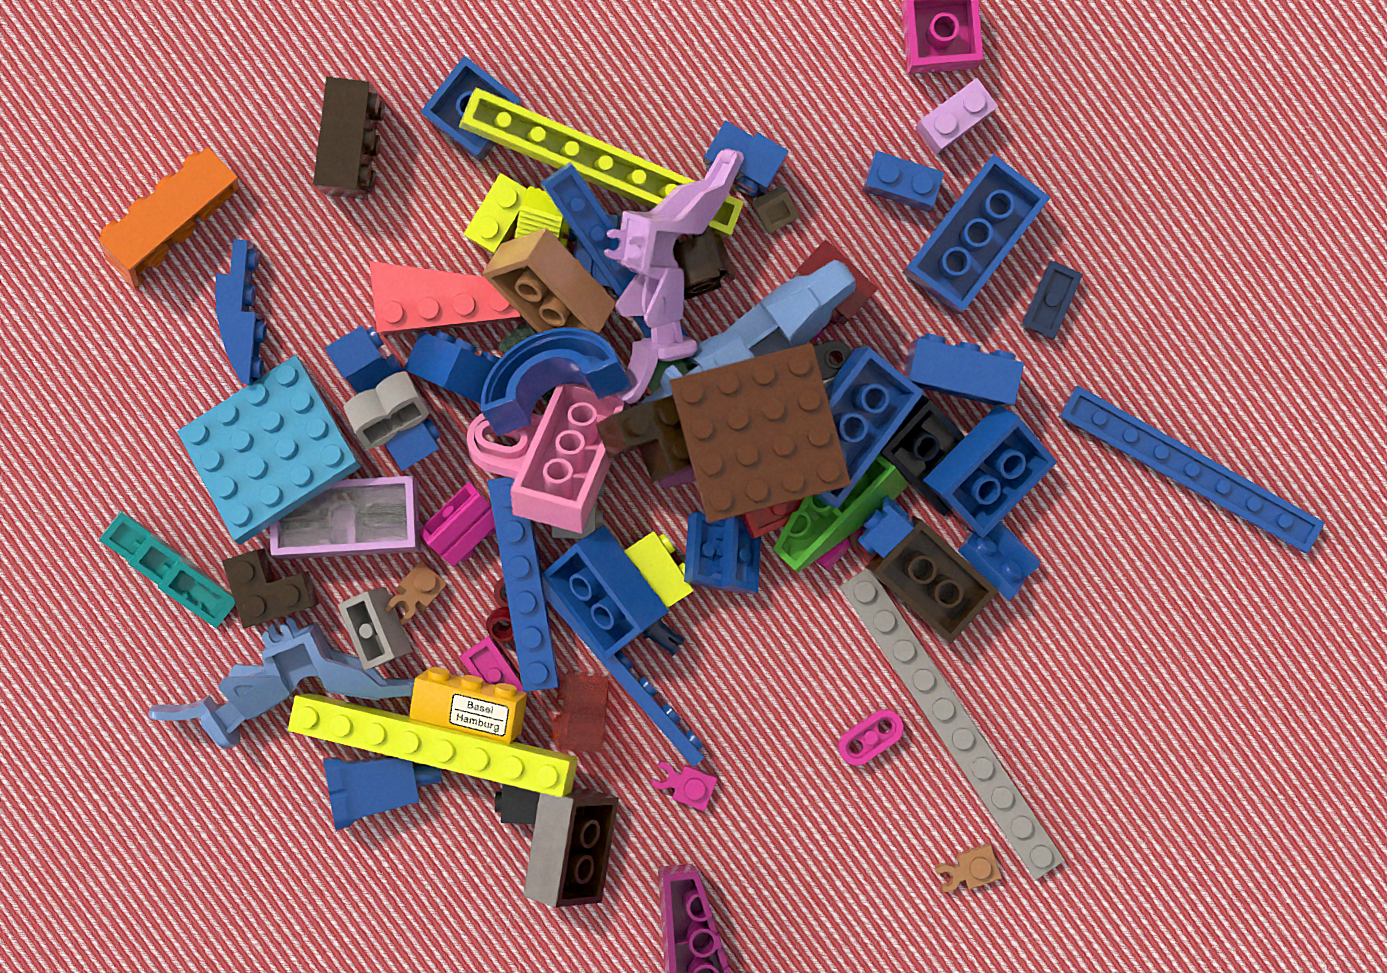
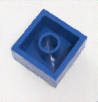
(451, 99)

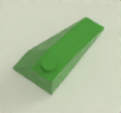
(821, 527)

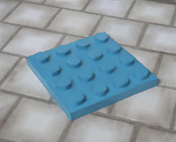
(268, 449)

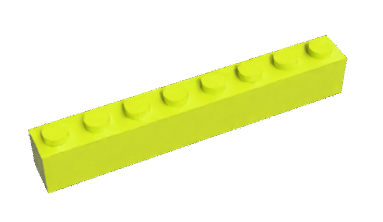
(592, 158)
(432, 744)

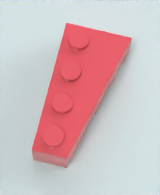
(430, 299)

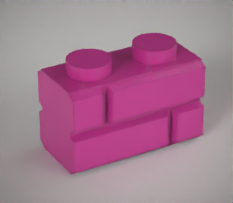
(460, 525)

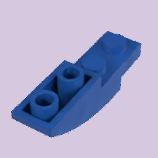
(238, 327)

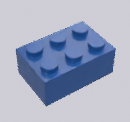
(963, 370)
(990, 470)
(605, 592)

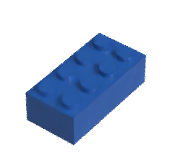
(976, 234)
(867, 407)

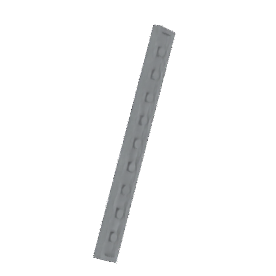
(951, 723)

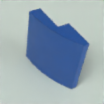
(722, 555)

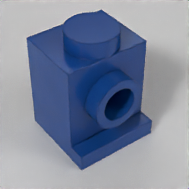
(885, 528)

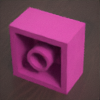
(942, 35)

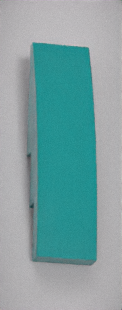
(168, 569)

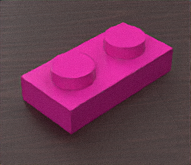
(490, 664)

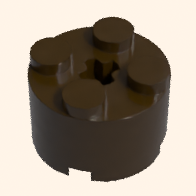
(703, 263)

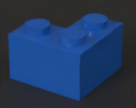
(761, 158)
(451, 364)

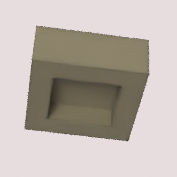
(775, 209)

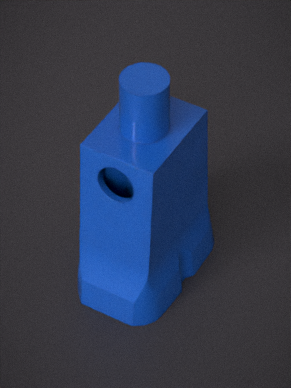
(373, 785)

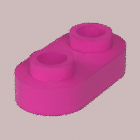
(871, 738)

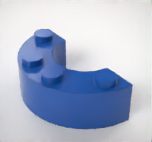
(543, 363)
(364, 366)

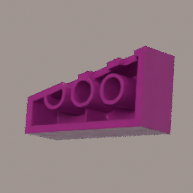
(687, 923)

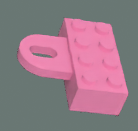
(557, 457)

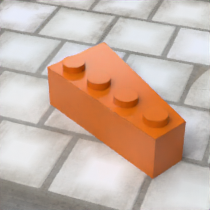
(167, 215)

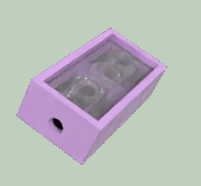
(352, 520)

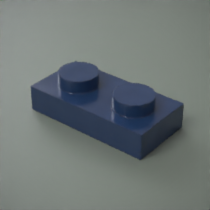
(1051, 299)

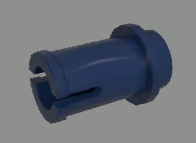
(660, 633)

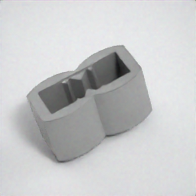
(386, 410)

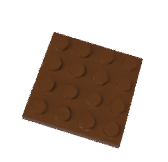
(759, 433)

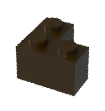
(654, 431)
(259, 595)

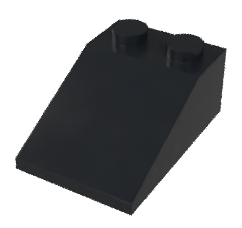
(921, 445)

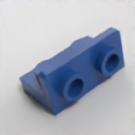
(1000, 559)

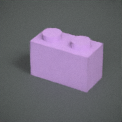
(956, 116)

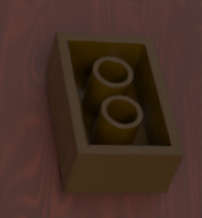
(348, 138)
(934, 581)
(571, 848)

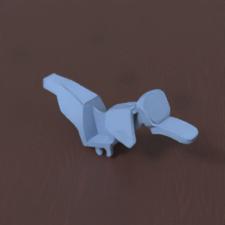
(778, 322)
(286, 661)

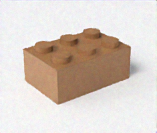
(548, 284)

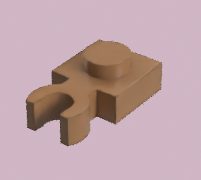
(417, 590)
(975, 867)

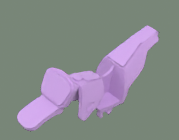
(658, 287)

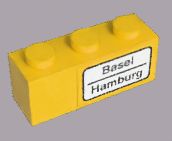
(468, 704)

